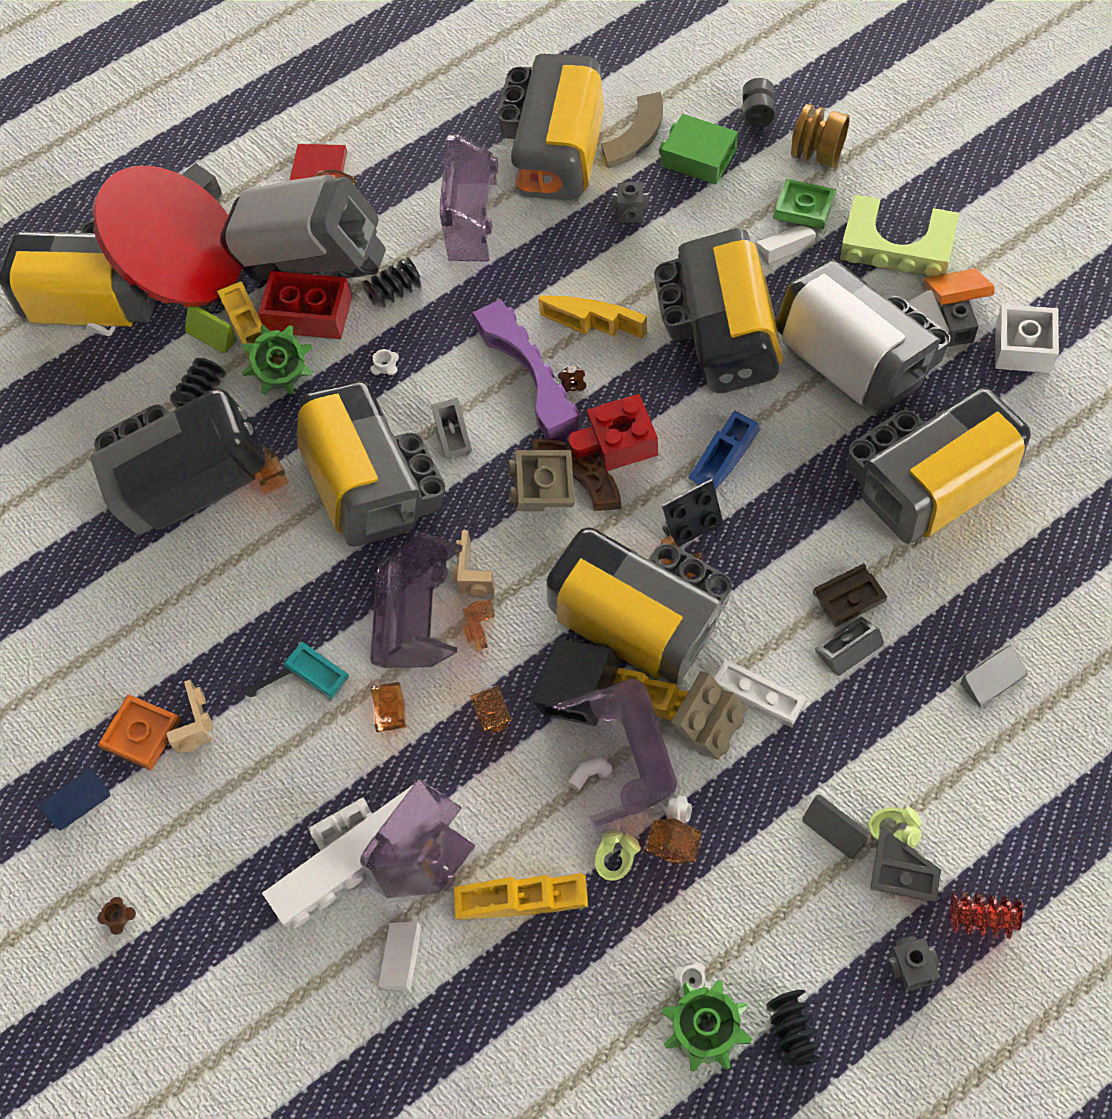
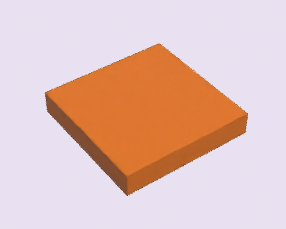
(959, 286)
(139, 732)

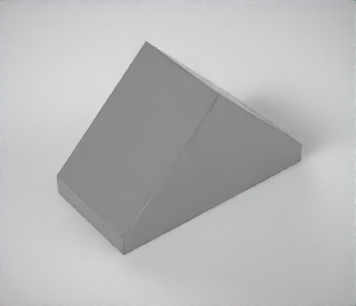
(451, 427)

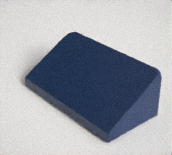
(75, 799)

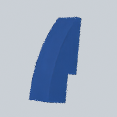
(725, 449)

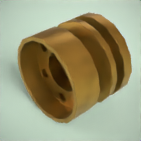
(815, 134)

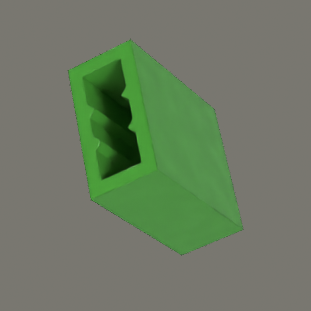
(698, 148)

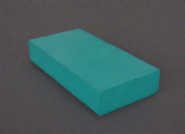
(316, 670)

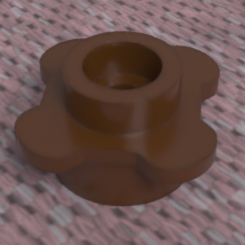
(572, 378)
(107, 914)

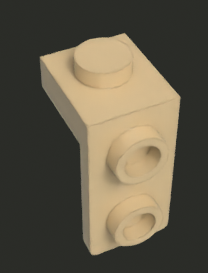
(471, 582)
(195, 734)

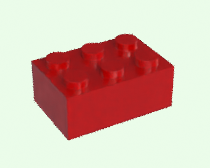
(307, 302)

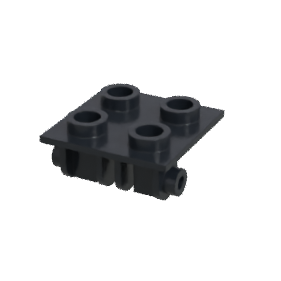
(692, 513)

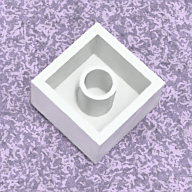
(1026, 338)

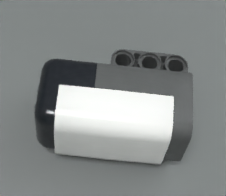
(857, 337)

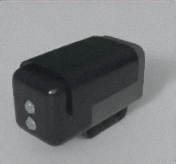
(175, 462)

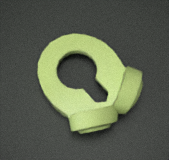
(908, 816)
(630, 847)

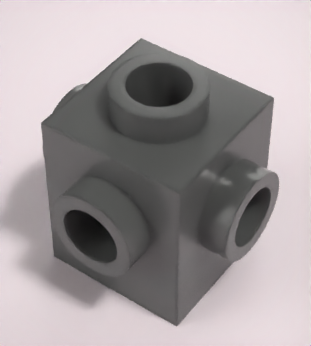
(630, 202)
(917, 974)

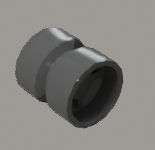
(758, 102)

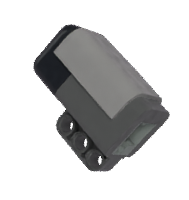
(304, 229)

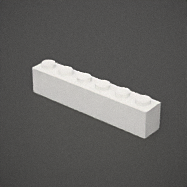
(327, 871)

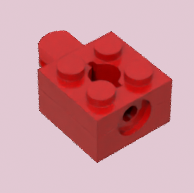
(621, 445)

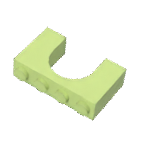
(866, 246)

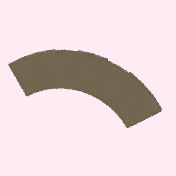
(639, 134)

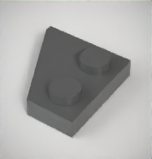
(902, 870)

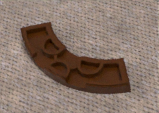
(590, 474)

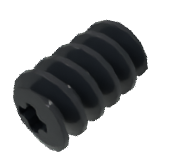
(392, 282)
(197, 381)
(793, 1029)

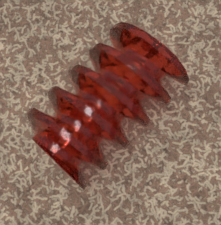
(986, 914)

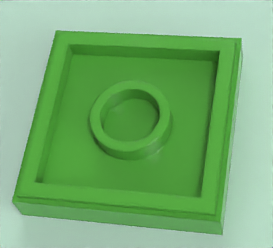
(804, 203)

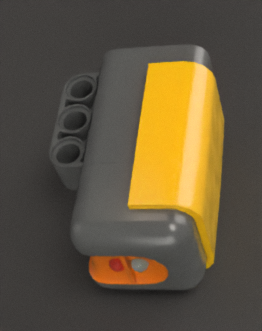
(555, 123)

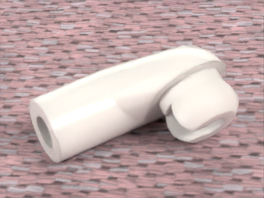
(588, 768)

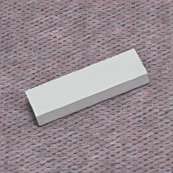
(760, 693)

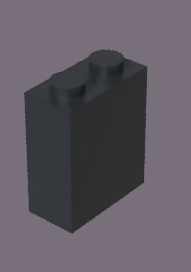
(572, 672)

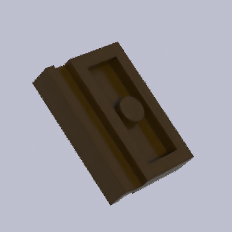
(849, 595)

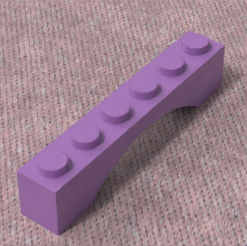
(501, 332)

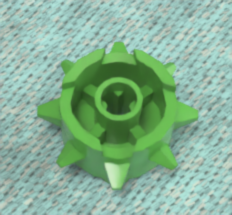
(286, 347)
(714, 1007)

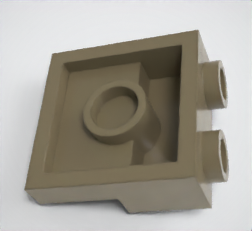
(541, 479)
(709, 716)

